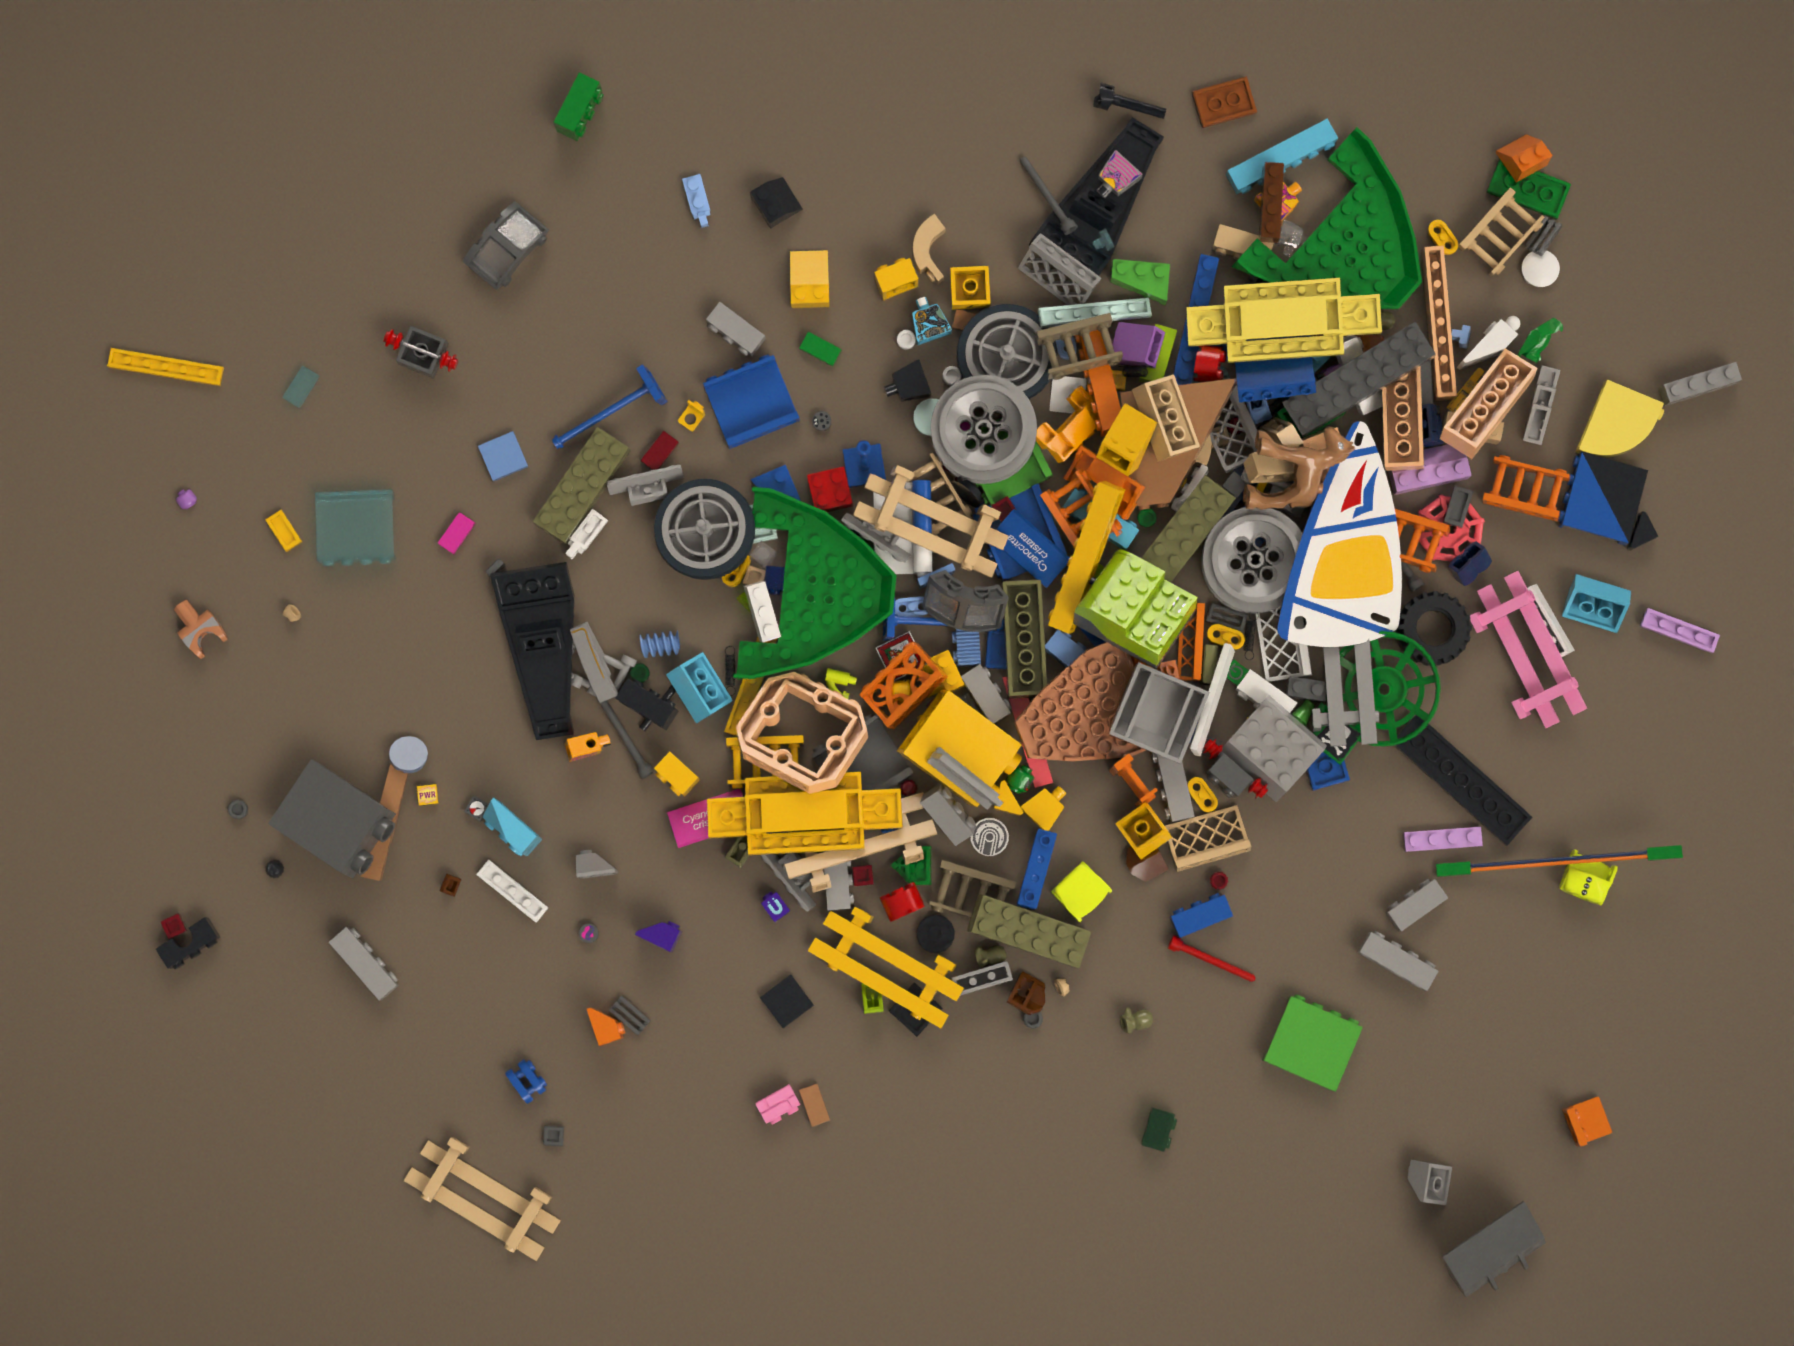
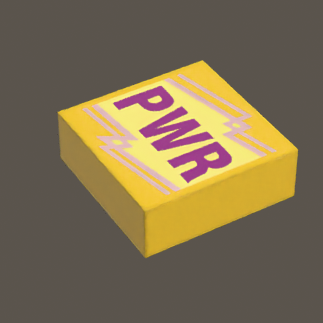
(427, 794)

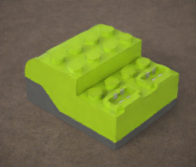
(1135, 608)

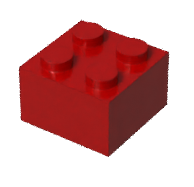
(830, 489)

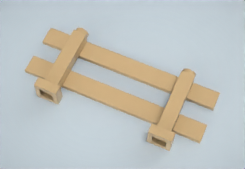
(895, 493)
(905, 836)
(530, 1211)

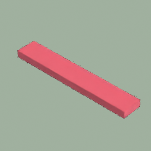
(1039, 766)

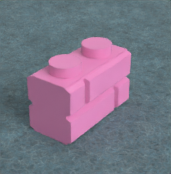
(778, 1104)

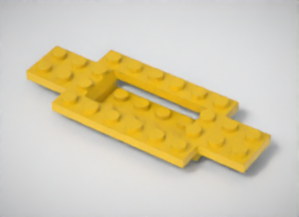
(780, 806)

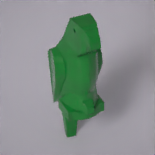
(1539, 339)

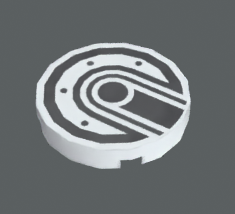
(990, 837)

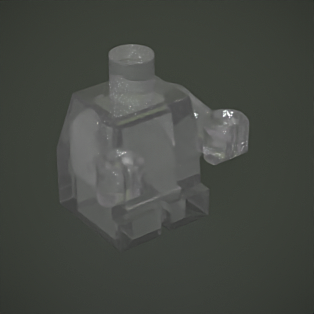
(1290, 236)

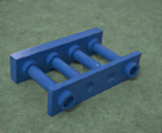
(1036, 869)

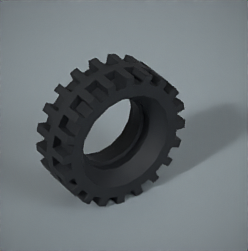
(1455, 613)

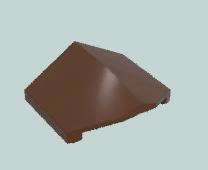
(1145, 868)
(1027, 994)

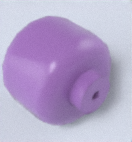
(186, 499)

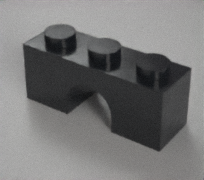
(203, 936)

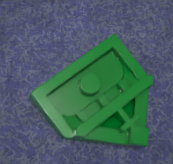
(917, 871)

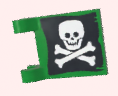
(1337, 753)

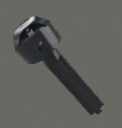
(1107, 97)

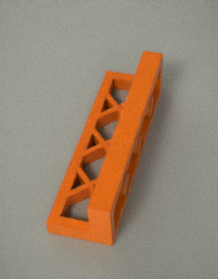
(1197, 647)

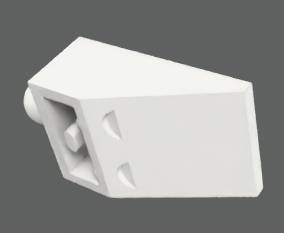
(1497, 338)

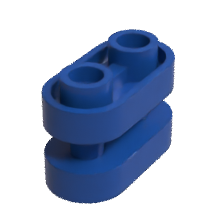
(527, 1069)

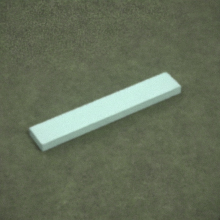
(1118, 309)

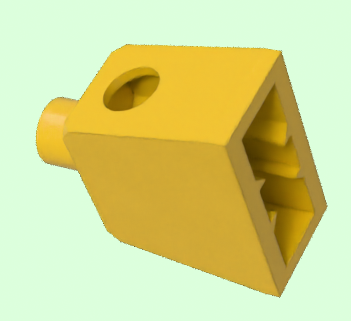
(1045, 807)

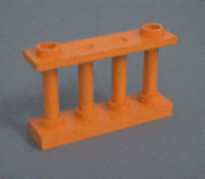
(1531, 507)
(1061, 514)
(1420, 525)
(1124, 769)

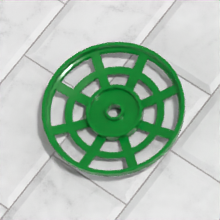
(1398, 687)

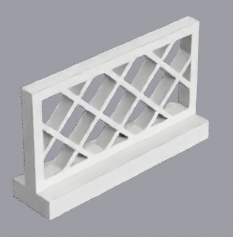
(1301, 650)

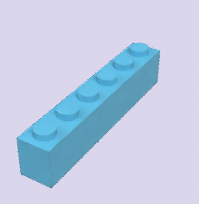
(1290, 152)

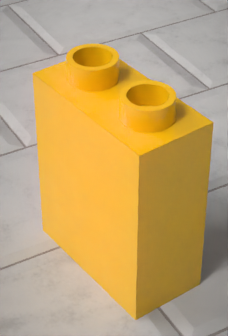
(965, 737)

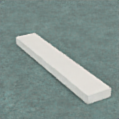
(1212, 701)

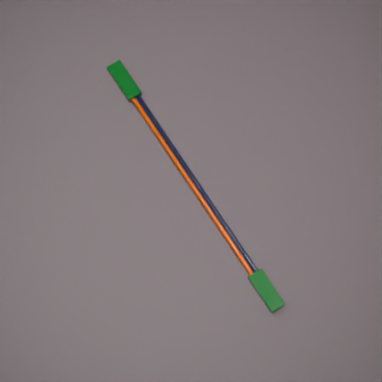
(1653, 853)

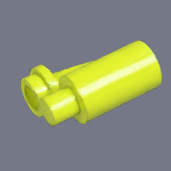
(839, 677)

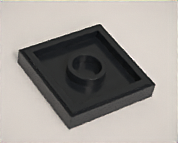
(787, 1001)
(903, 1015)

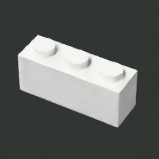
(762, 611)
(1257, 689)

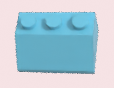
(1596, 603)
(699, 687)

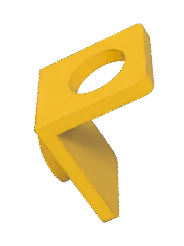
(695, 409)

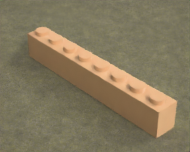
(1439, 323)

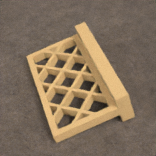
(1212, 854)

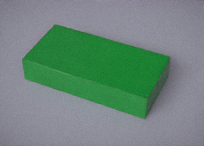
(820, 349)

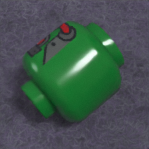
(1020, 779)

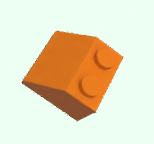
(1524, 156)
(605, 1027)

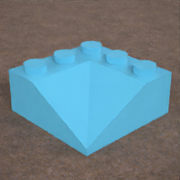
(511, 828)

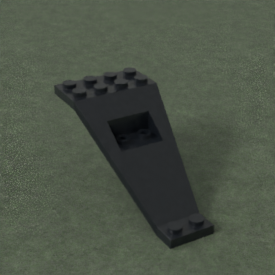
(1095, 213)
(533, 607)

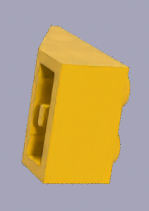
(1127, 440)

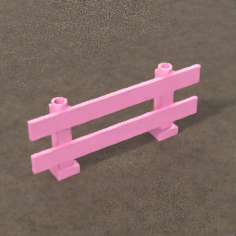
(1539, 697)

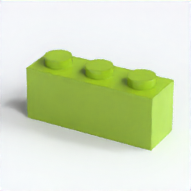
(1163, 358)

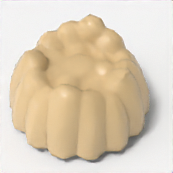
(291, 613)
(1061, 986)

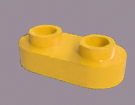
(1443, 237)
(738, 572)
(1225, 636)
(1202, 794)

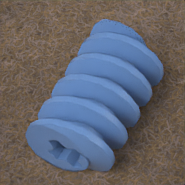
(660, 644)

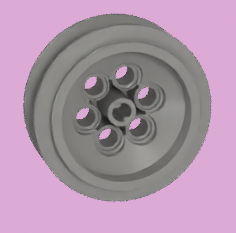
(992, 396)
(1219, 549)

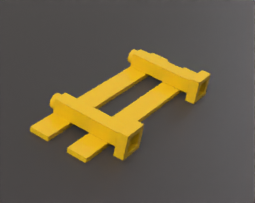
(853, 932)

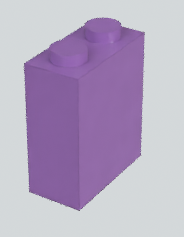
(1138, 344)

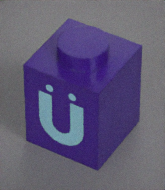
(774, 906)

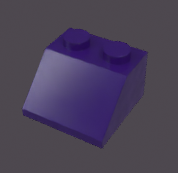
(662, 935)

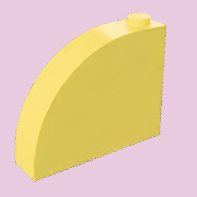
(1619, 421)

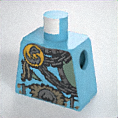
(929, 322)

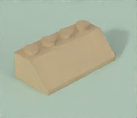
(1164, 404)

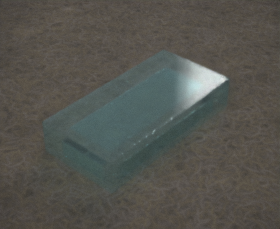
(301, 387)

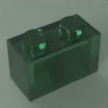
(1158, 1129)

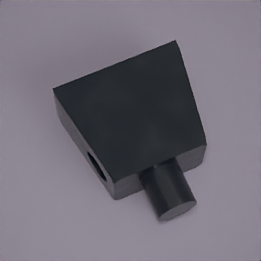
(909, 383)

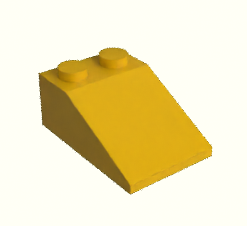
(809, 279)

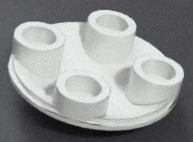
(1540, 270)

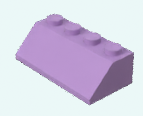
(1441, 467)

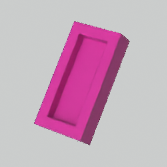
(456, 533)

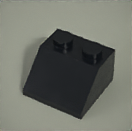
(775, 201)

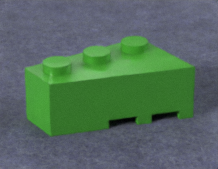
(1142, 277)

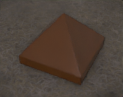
(450, 885)

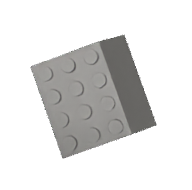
(1158, 712)
(1273, 747)

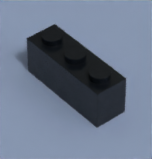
(647, 703)

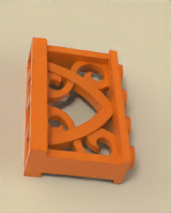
(918, 695)

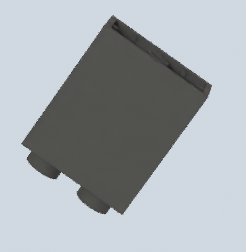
(333, 820)

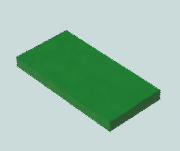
(1535, 192)

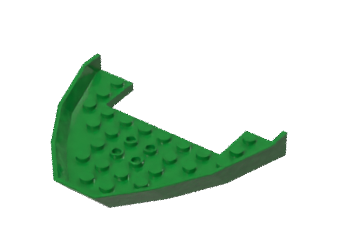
(1361, 241)
(830, 592)

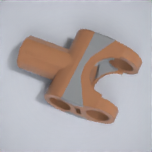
(197, 627)

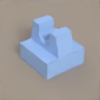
(1462, 336)

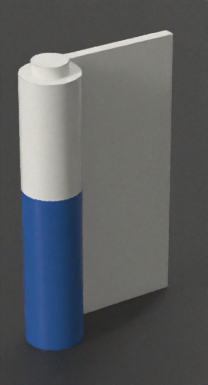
(921, 559)

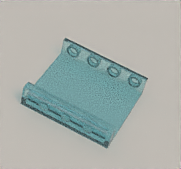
(354, 527)

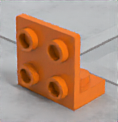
(1587, 1121)

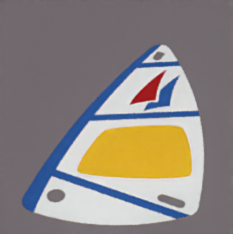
(1346, 556)

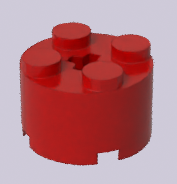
(1209, 363)
(902, 902)

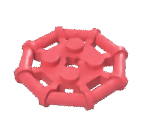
(1459, 536)

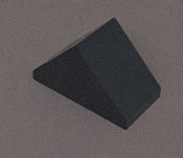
(1642, 532)

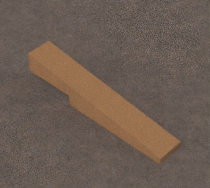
(392, 799)

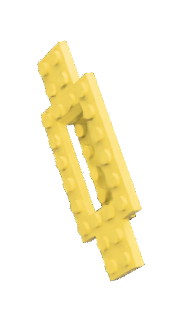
(1284, 311)

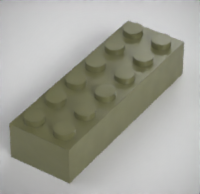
(581, 485)
(1189, 527)
(1024, 639)
(1028, 931)

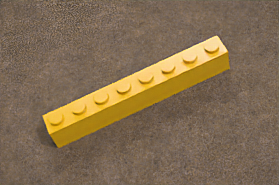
(1087, 554)

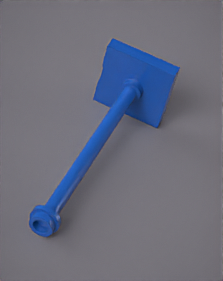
(649, 386)
(862, 462)
(892, 621)

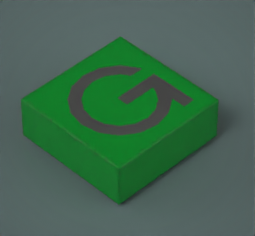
(1236, 673)

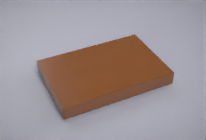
(1224, 102)

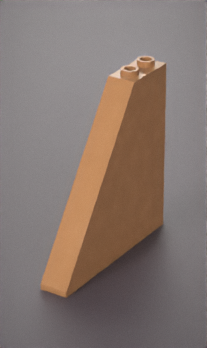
(1165, 478)

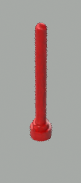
(1177, 944)

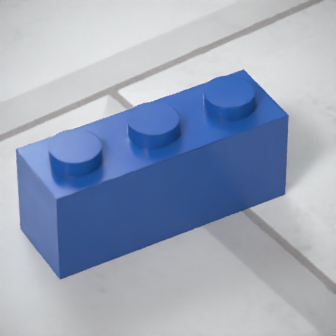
(1201, 915)

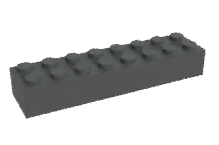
(1360, 379)

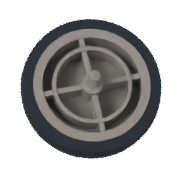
(1004, 345)
(704, 529)

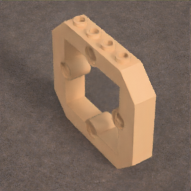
(802, 687)

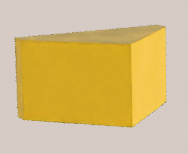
(1009, 804)

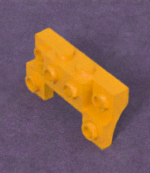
(1073, 431)

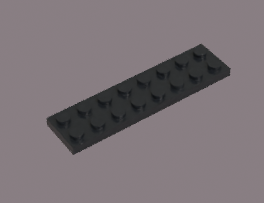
(1464, 781)

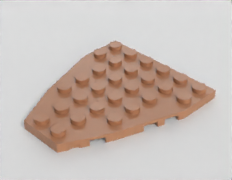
(1077, 708)

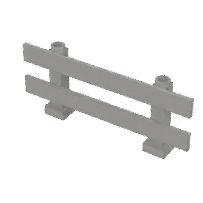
(1336, 717)

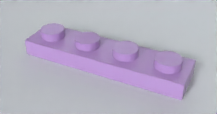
(1680, 630)
(1442, 839)

